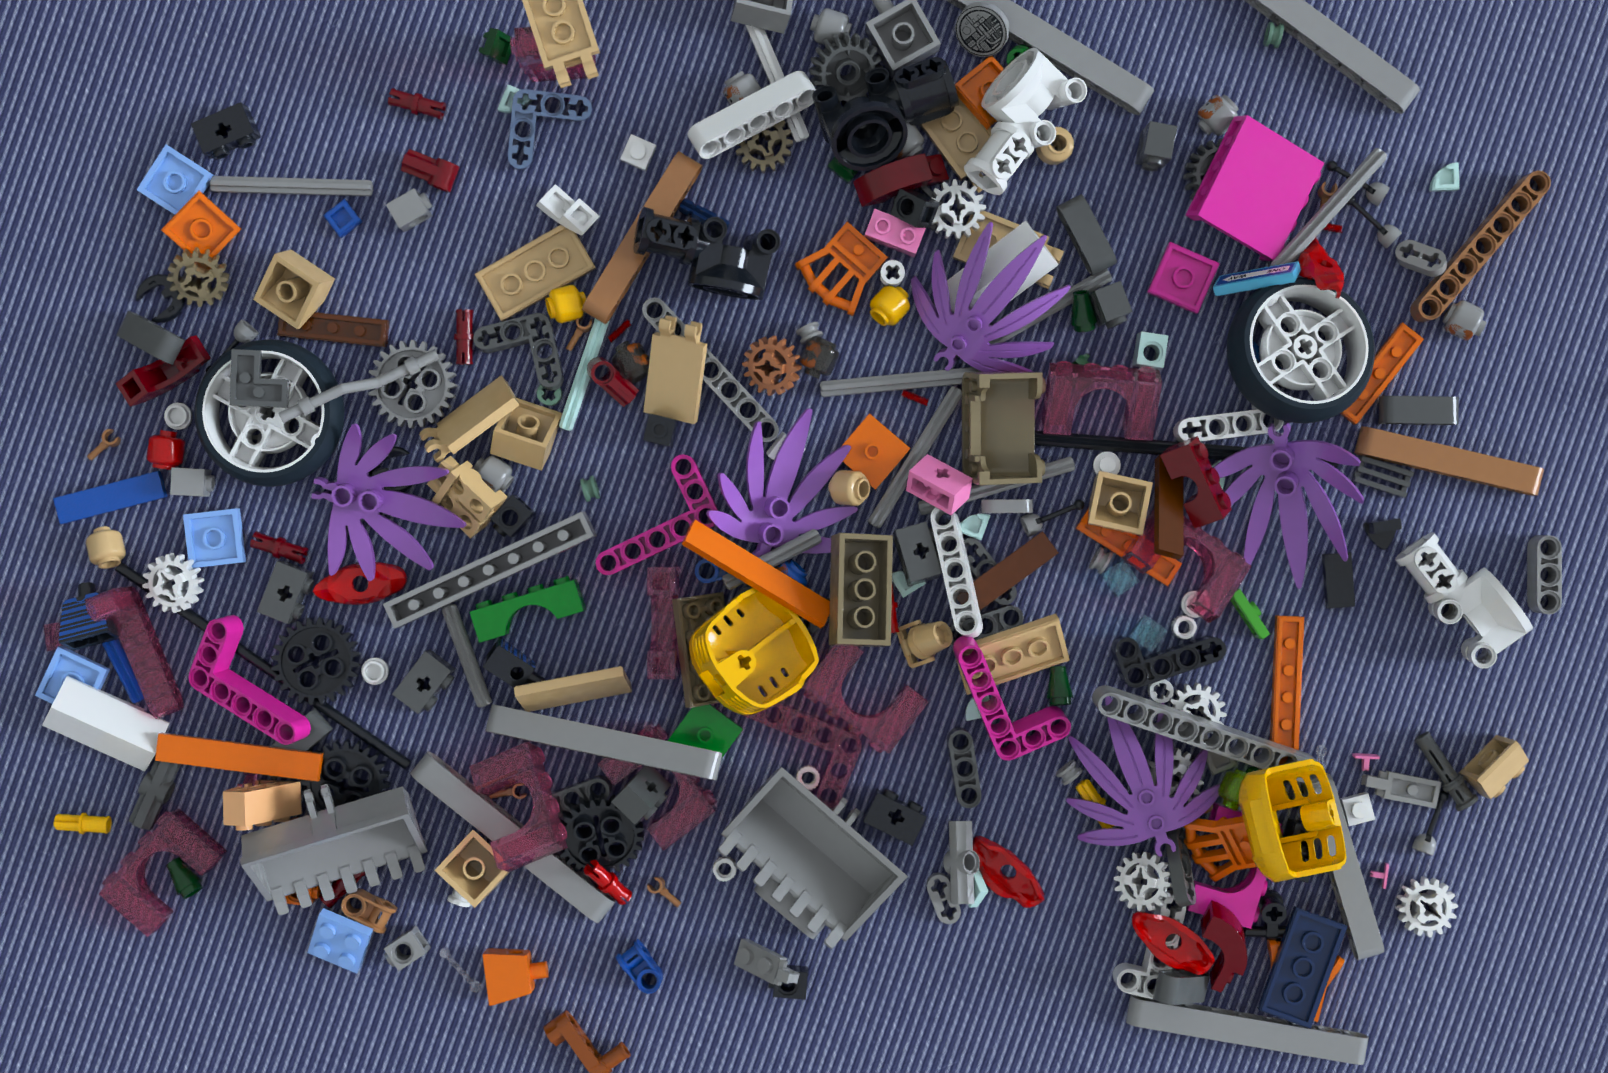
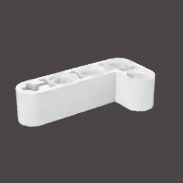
(1227, 425)
(1149, 969)

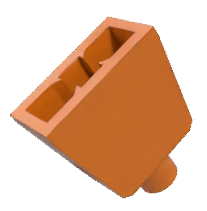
(510, 974)

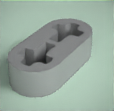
(1423, 254)
(1007, 506)
(937, 899)

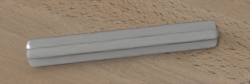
(781, 554)
(466, 655)

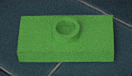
(1250, 614)

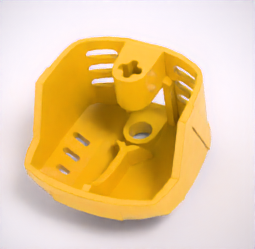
(752, 652)
(1279, 857)

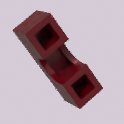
(1191, 460)

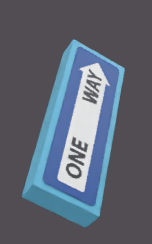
(1257, 278)

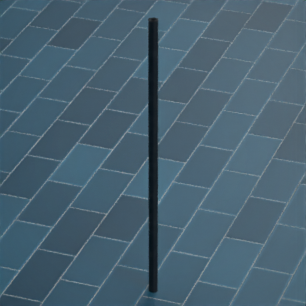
(265, 667)

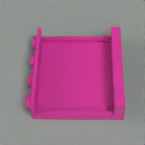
(1255, 187)

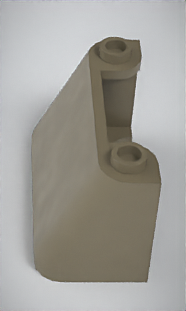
(1001, 427)

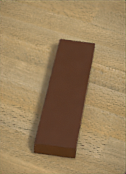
(339, 329)
(1168, 513)
(1011, 570)

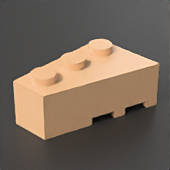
(261, 803)

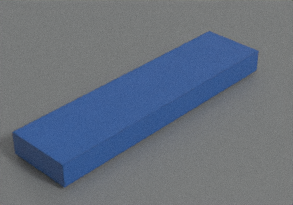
(110, 497)

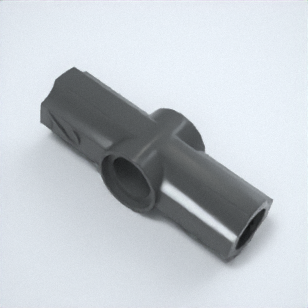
(154, 792)

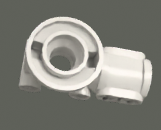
(1015, 102)
(1478, 599)

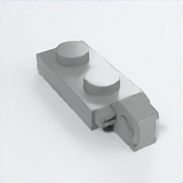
(1404, 788)
(764, 963)

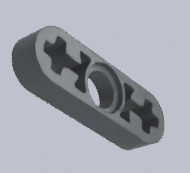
(980, 550)
(1180, 869)

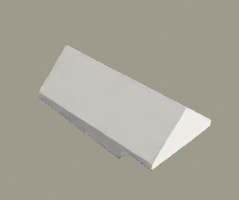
(1000, 256)
(105, 723)

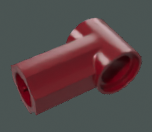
(435, 172)
(618, 388)

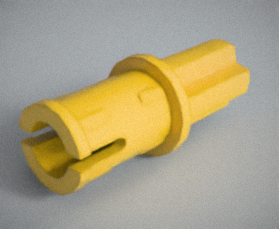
(1089, 793)
(83, 823)

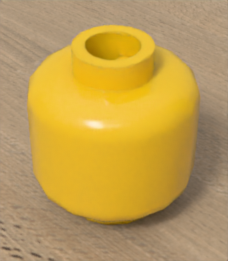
(565, 303)
(889, 305)

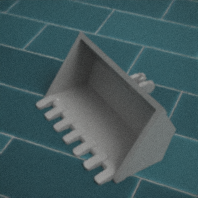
(333, 846)
(811, 856)

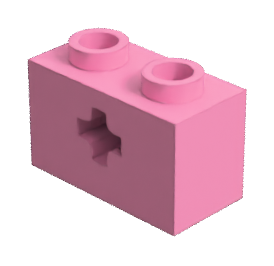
(894, 233)
(939, 484)

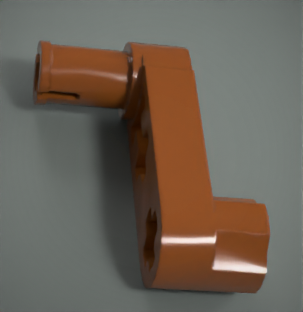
(566, 1028)

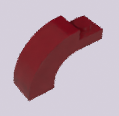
(906, 173)
(160, 377)
(1227, 932)

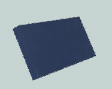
(1302, 967)

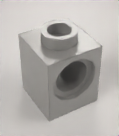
(410, 209)
(191, 482)
(414, 940)

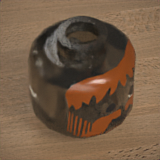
(819, 357)
(631, 361)

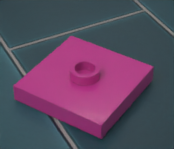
(1183, 278)

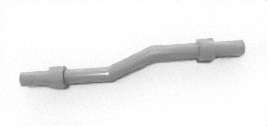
(308, 405)

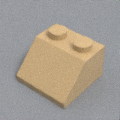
(293, 288)
(526, 434)
(1119, 503)
(1495, 766)
(472, 869)

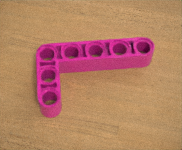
(672, 538)
(216, 681)
(994, 709)

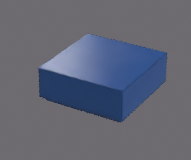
(342, 218)

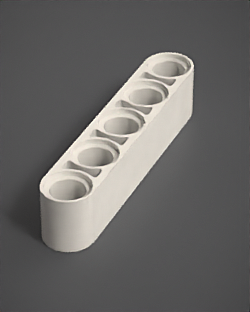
(752, 115)
(964, 583)

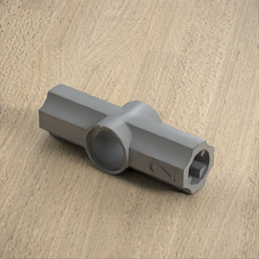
(961, 862)

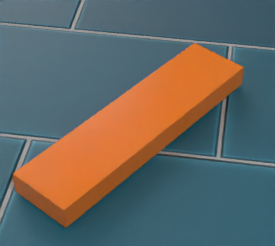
(1386, 365)
(1119, 541)

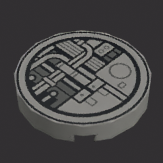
(982, 29)

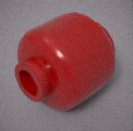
(165, 450)

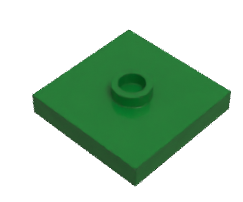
(707, 729)

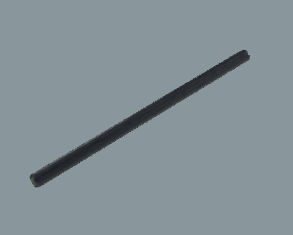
(1120, 444)

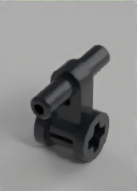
(1271, 916)

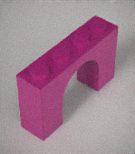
(1239, 899)

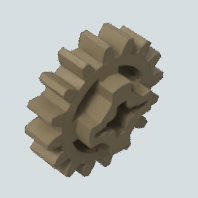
(775, 137)
(193, 287)

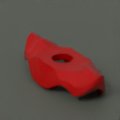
(1318, 265)
(340, 589)
(1021, 887)
(1191, 953)

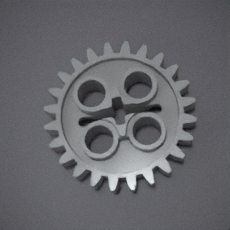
(433, 397)

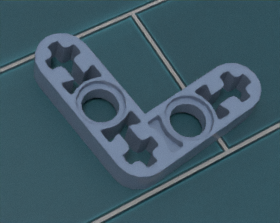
(530, 116)

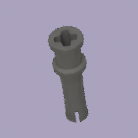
(1452, 782)

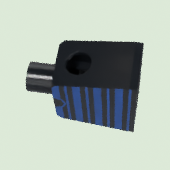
(77, 626)
(504, 658)

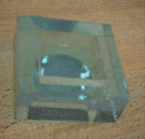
(1120, 578)
(1147, 633)

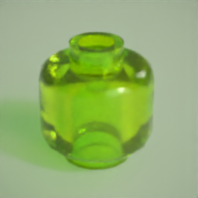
(1230, 788)

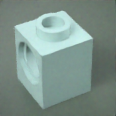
(1157, 342)

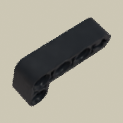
(1170, 656)

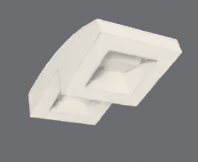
(564, 210)

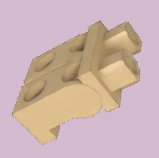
(466, 495)

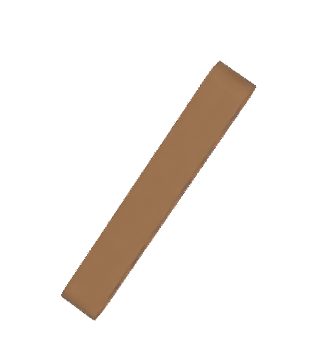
(1490, 239)
(625, 263)
(1449, 461)

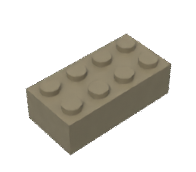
(860, 590)

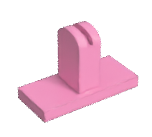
(1365, 759)
(1384, 875)

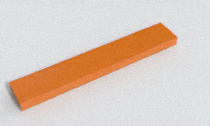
(757, 573)
(1287, 681)
(239, 756)

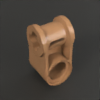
(370, 910)

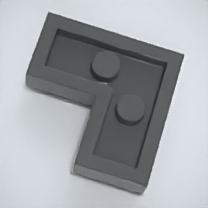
(249, 388)

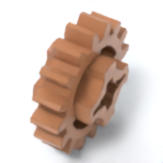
(764, 373)

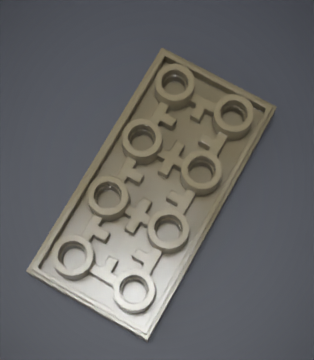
(688, 616)

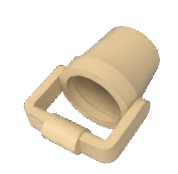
(923, 641)

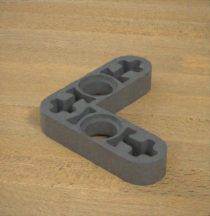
(527, 335)

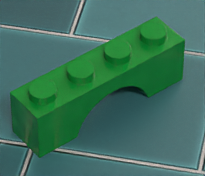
(495, 619)

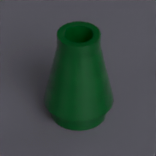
(1083, 313)
(1059, 688)
(183, 878)

